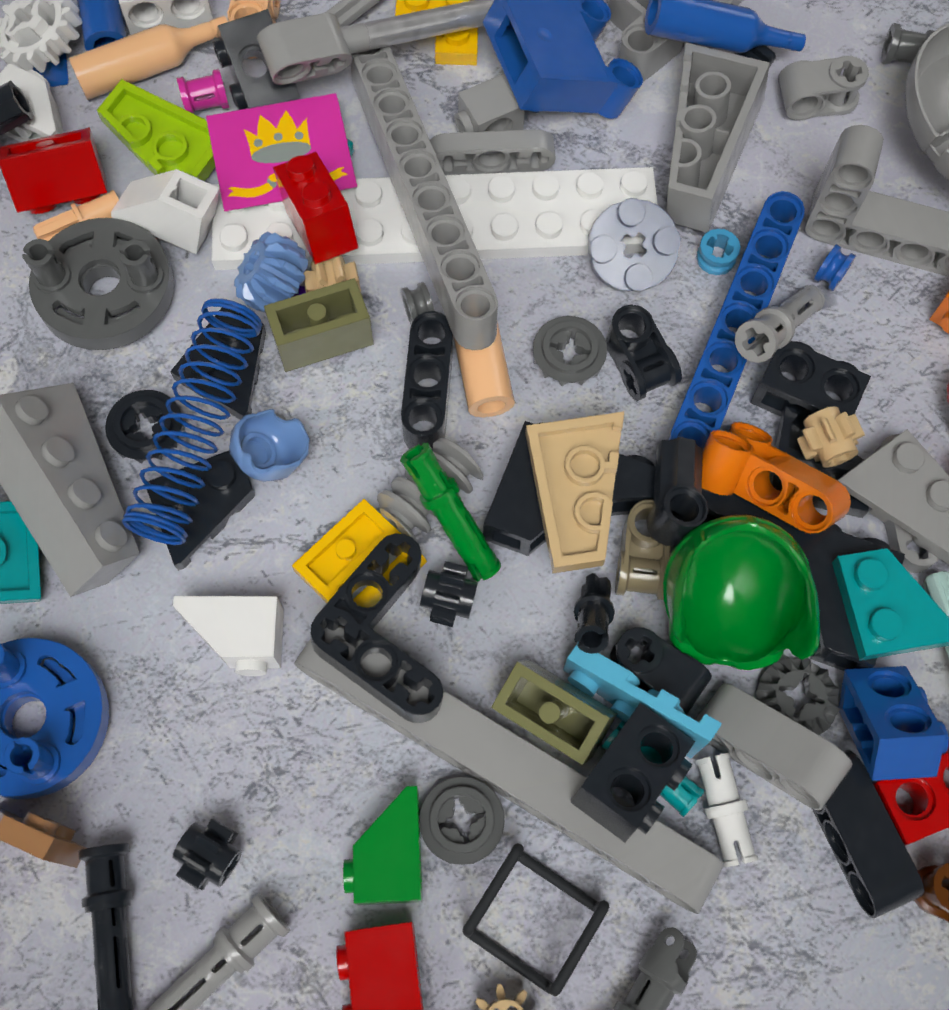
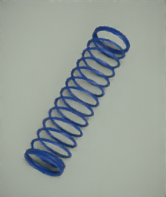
(134, 519)

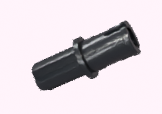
(593, 614)

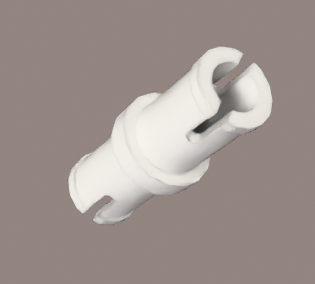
(726, 810)

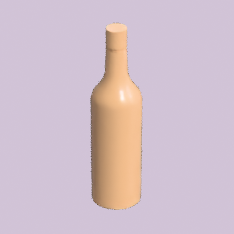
(139, 56)
(486, 379)

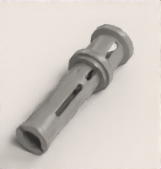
(776, 325)
(231, 946)

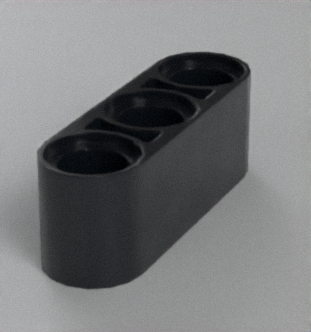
(427, 362)
(868, 844)

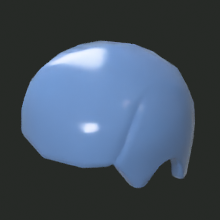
(268, 445)

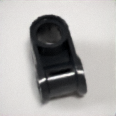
(645, 360)
(662, 666)

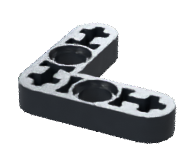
(360, 622)

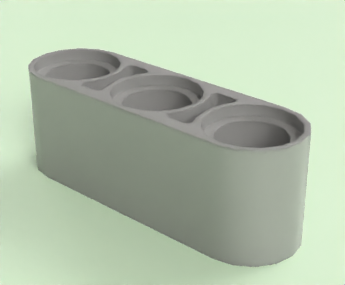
(776, 747)

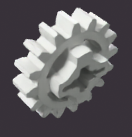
(37, 32)

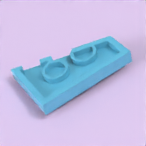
(620, 687)

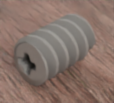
(404, 506)

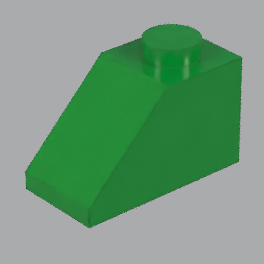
(388, 856)

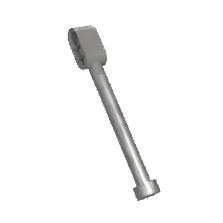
(320, 47)

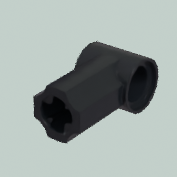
(677, 489)

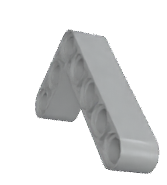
(869, 221)

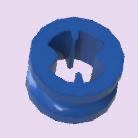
(834, 267)

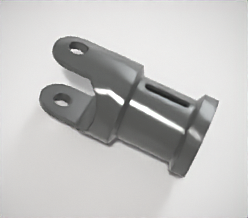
(902, 44)
(661, 973)

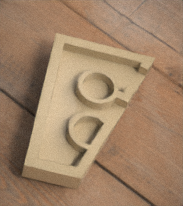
(574, 484)

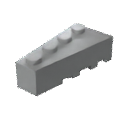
(713, 122)
(63, 486)

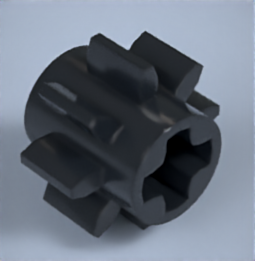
(448, 594)
(207, 854)

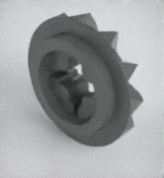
(556, 335)
(818, 686)
(439, 807)

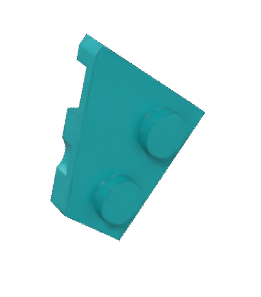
(887, 606)

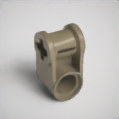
(641, 557)

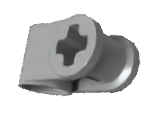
(819, 90)

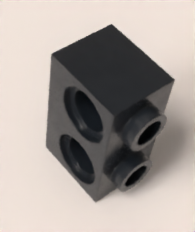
(815, 376)
(627, 768)

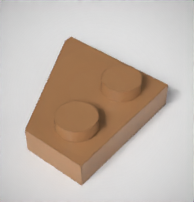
(40, 838)

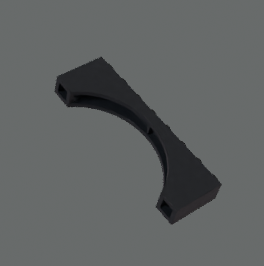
(517, 525)

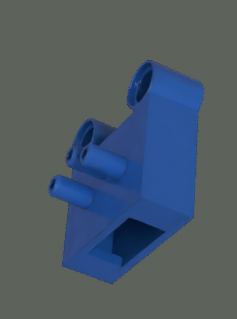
(554, 59)

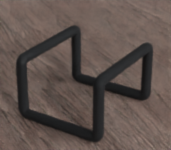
(599, 908)

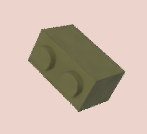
(320, 324)
(554, 711)

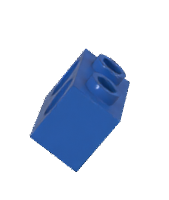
(892, 723)

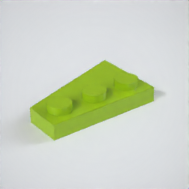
(158, 131)

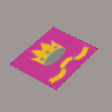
(258, 138)

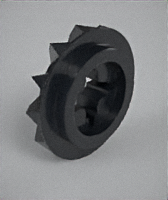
(124, 419)

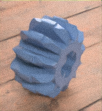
(270, 271)

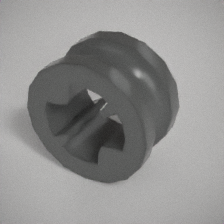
(416, 301)

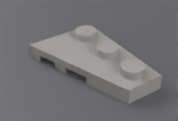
(908, 489)

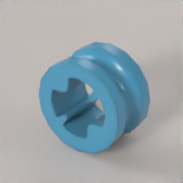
(724, 240)

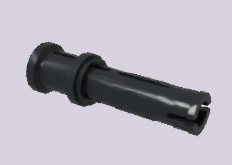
(107, 902)

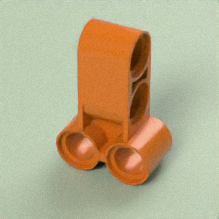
(742, 463)

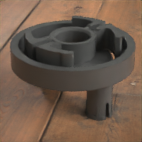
(82, 255)

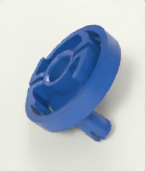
(46, 761)

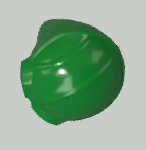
(741, 594)

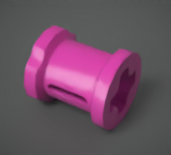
(203, 92)

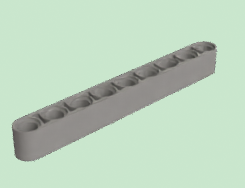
(426, 199)
(528, 779)

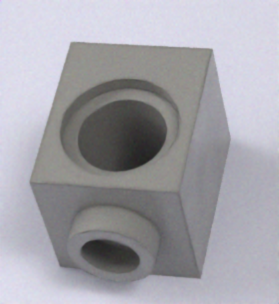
(489, 107)

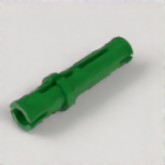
(441, 496)

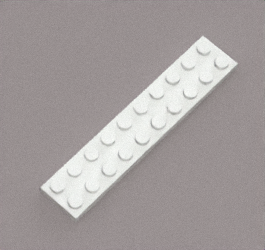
(503, 213)

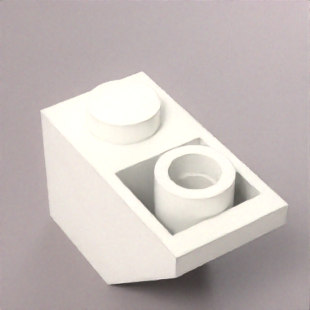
(170, 207)

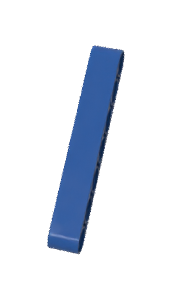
(754, 275)

